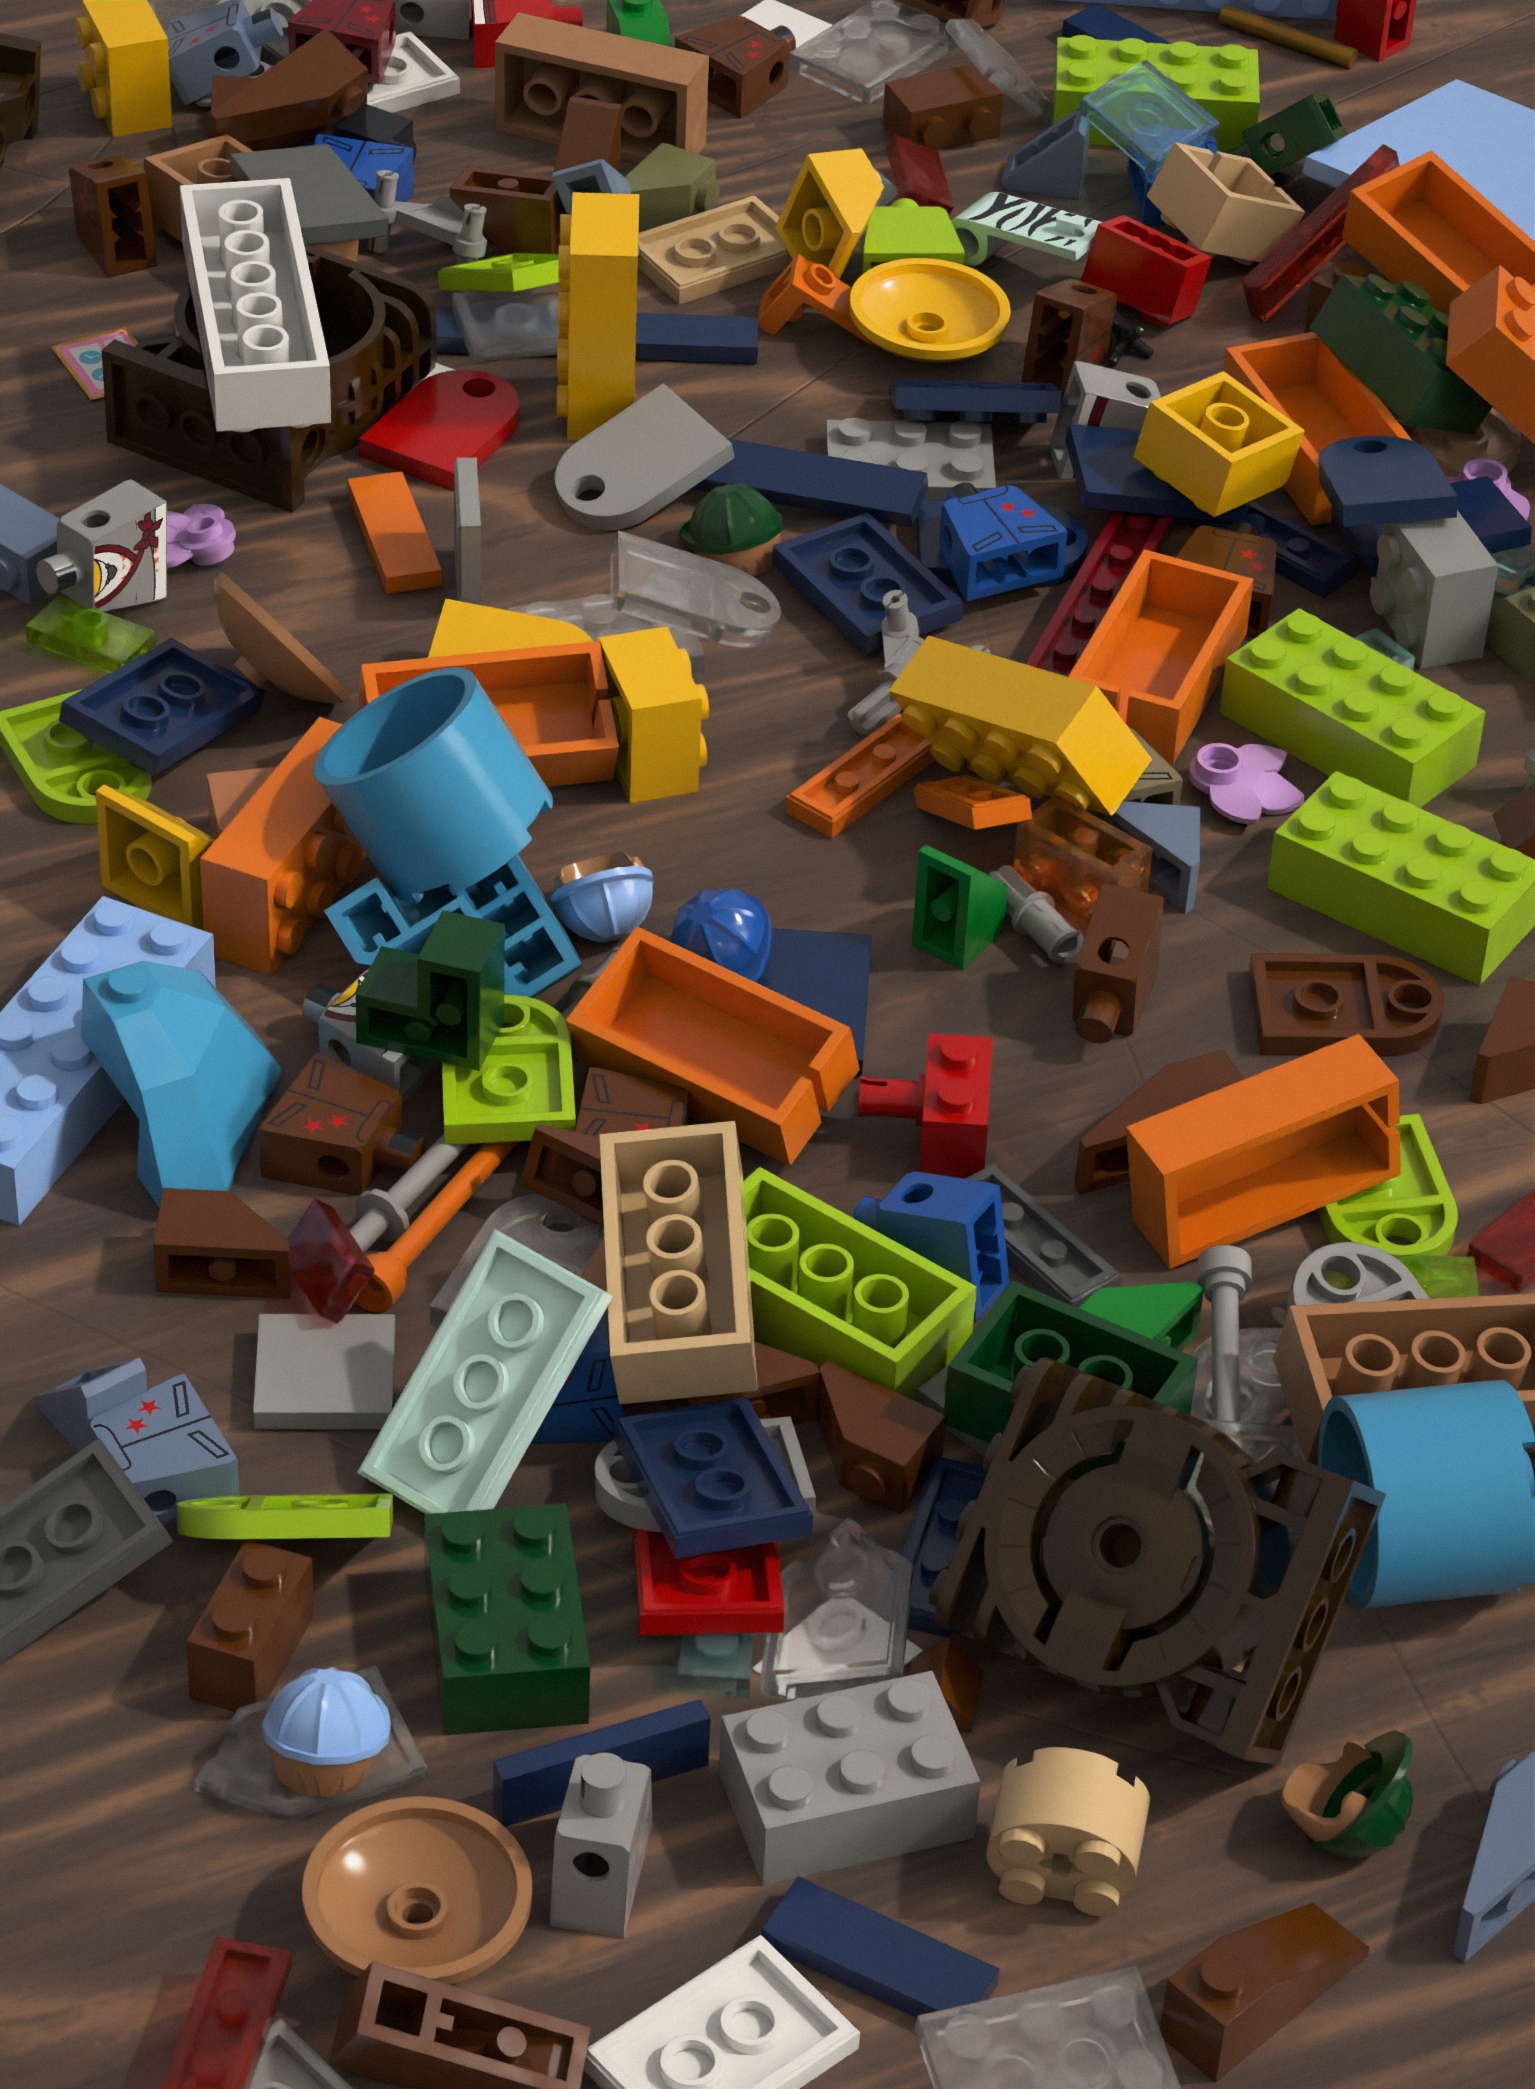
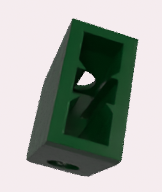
(1304, 128)

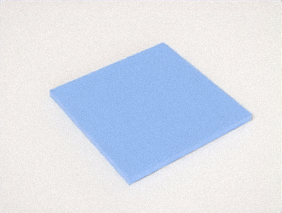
(1468, 128)

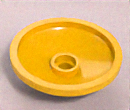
(929, 309)

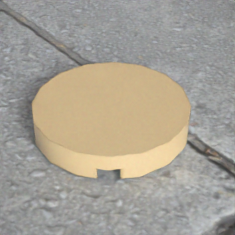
(1494, 440)

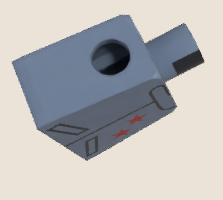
(217, 42)
(168, 1447)

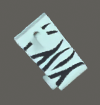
(1006, 218)

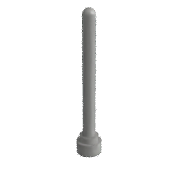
(1226, 1277)

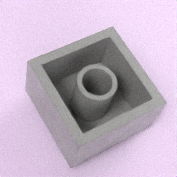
(1435, 589)

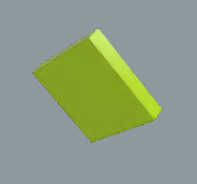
(501, 273)

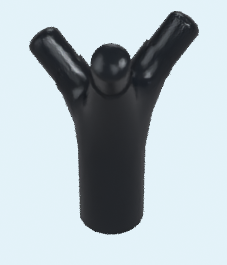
(1125, 338)

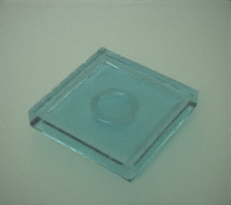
(1146, 115)

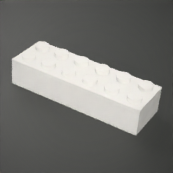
(255, 305)

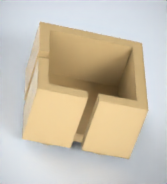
(1225, 207)

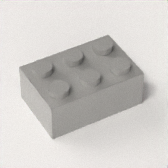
(848, 1777)

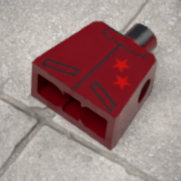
(360, 25)

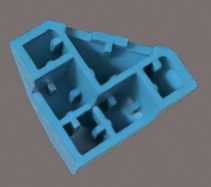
(535, 942)
(183, 1068)

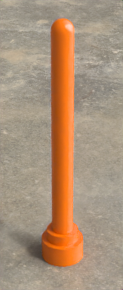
(390, 1267)

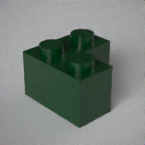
(439, 1001)

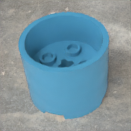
(432, 784)
(1453, 1485)

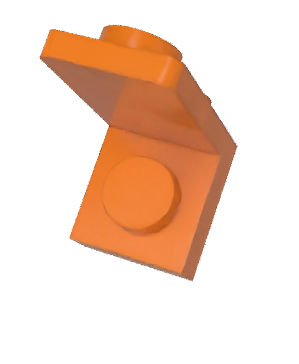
(804, 285)

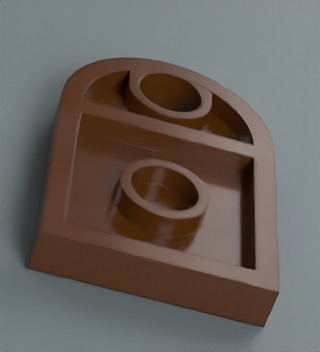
(1326, 998)

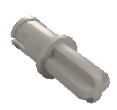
(1035, 915)

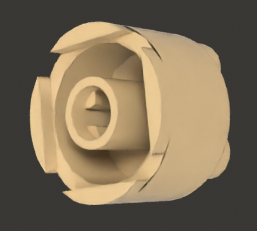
(1067, 1830)

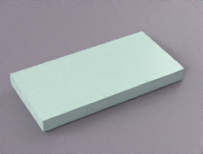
(485, 1381)

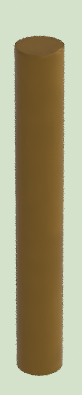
(1288, 36)

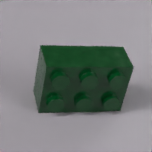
(1399, 351)
(1034, 1326)
(506, 1619)

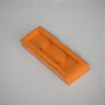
(394, 532)
(860, 778)
(972, 802)

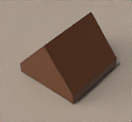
(956, 1676)

